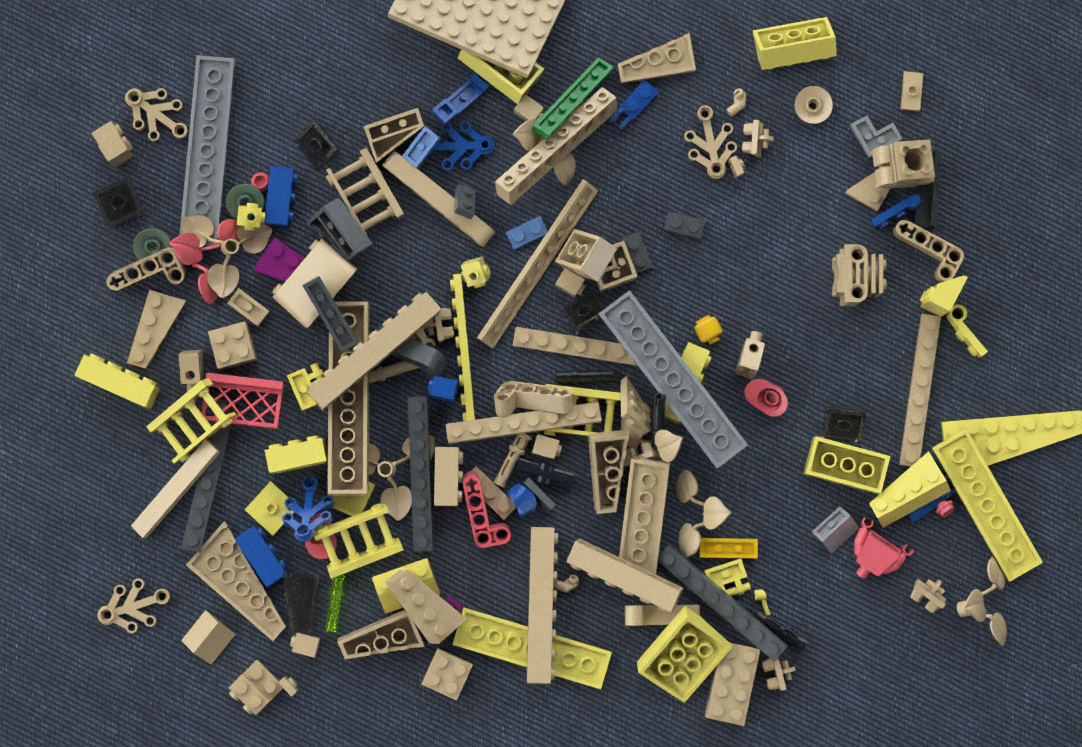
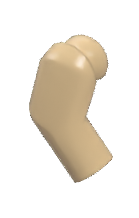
(739, 102)
(567, 585)

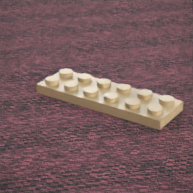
(644, 513)

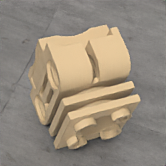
(894, 171)
(859, 275)

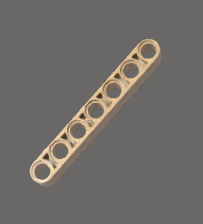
(436, 197)

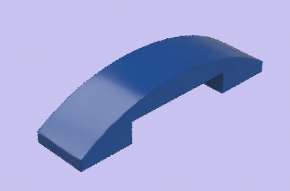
(461, 99)

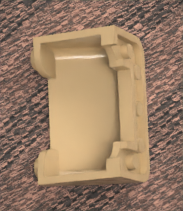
(321, 261)

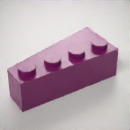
(278, 261)

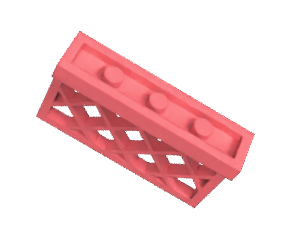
(249, 385)

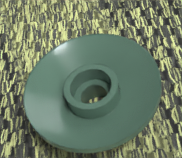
(234, 197)
(143, 249)

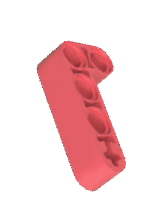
(480, 509)

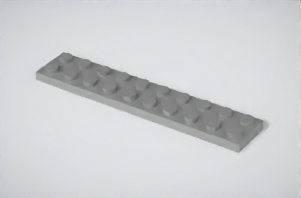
(208, 139)
(673, 378)

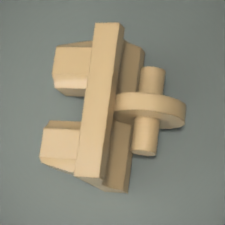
(758, 136)
(442, 332)
(648, 453)
(935, 599)
(778, 681)

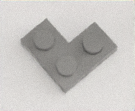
(870, 138)

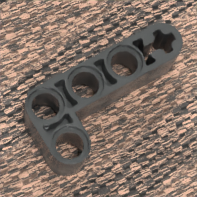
(421, 355)

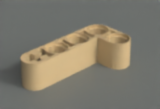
(926, 247)
(144, 271)
(532, 396)
(651, 615)

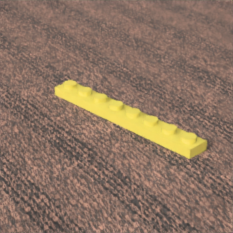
(462, 343)

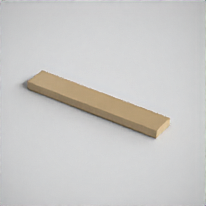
(175, 489)

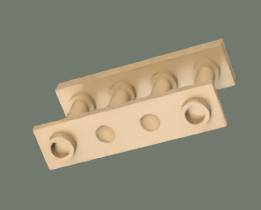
(374, 177)

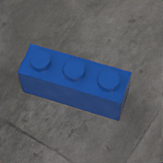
(280, 197)
(443, 389)
(261, 555)

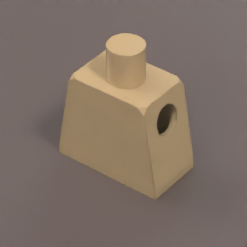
(191, 361)
(749, 361)

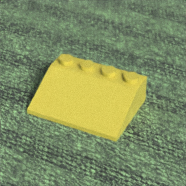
(683, 654)

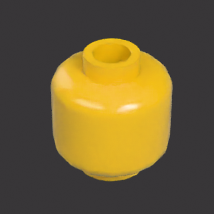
(708, 329)

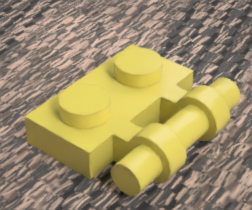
(300, 381)
(728, 573)

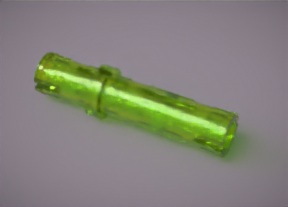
(335, 603)

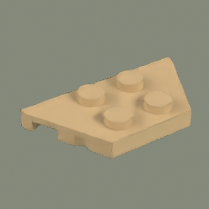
(634, 407)

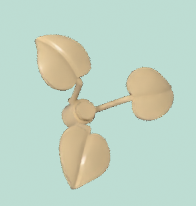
(529, 139)
(222, 277)
(666, 442)
(396, 499)
(714, 513)
(975, 606)

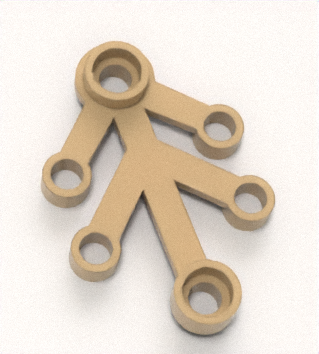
(154, 111)
(711, 146)
(130, 607)

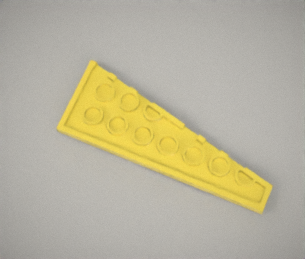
(1015, 435)

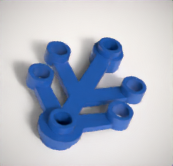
(462, 146)
(305, 531)

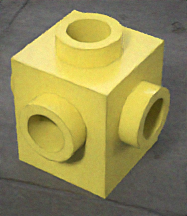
(243, 220)
(475, 272)

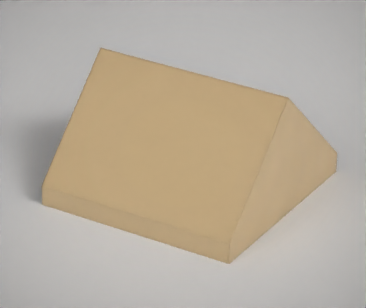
(208, 637)

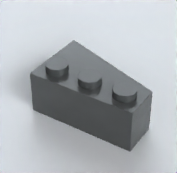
(340, 229)

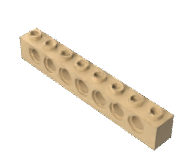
(559, 145)

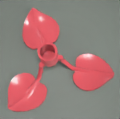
(189, 253)

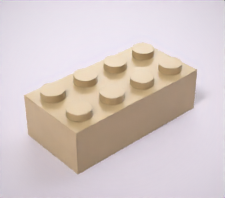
(732, 685)

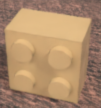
(232, 345)
(447, 674)

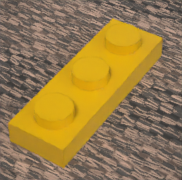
(728, 548)

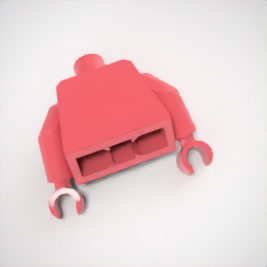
(877, 553)

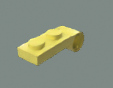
(964, 334)

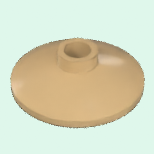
(820, 98)

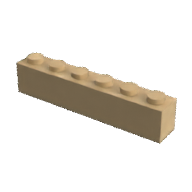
(624, 575)

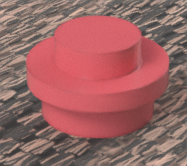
(260, 181)
(945, 508)

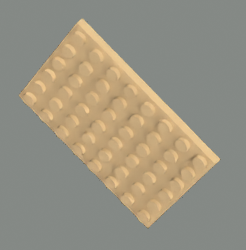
(494, 30)

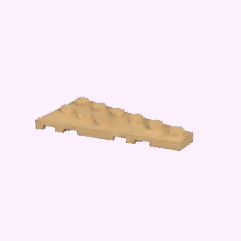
(232, 577)

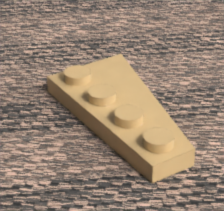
(667, 60)
(156, 320)

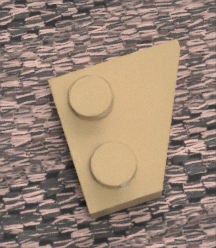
(867, 193)

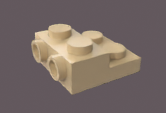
(255, 688)

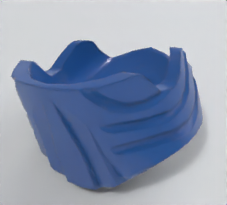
(523, 499)

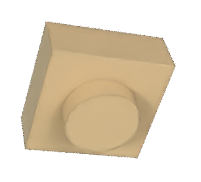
(737, 166)
(289, 685)

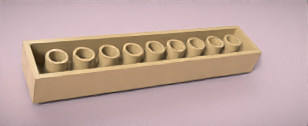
(349, 416)

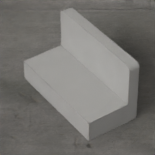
(835, 529)

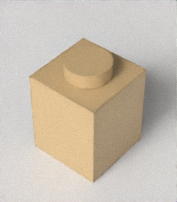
(528, 109)
(570, 283)
(546, 447)
(305, 644)

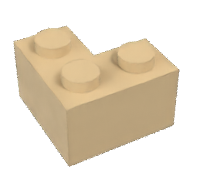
(112, 144)
(620, 271)

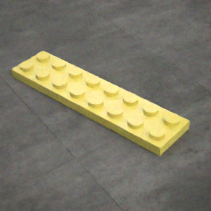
(987, 505)
(510, 643)

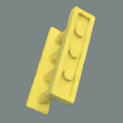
(591, 396)
(174, 412)
(356, 559)

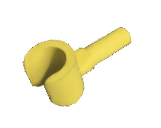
(761, 595)

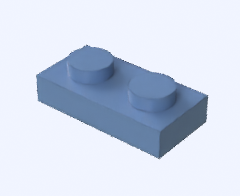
(421, 147)
(526, 233)

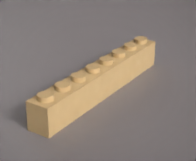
(373, 351)
(541, 605)

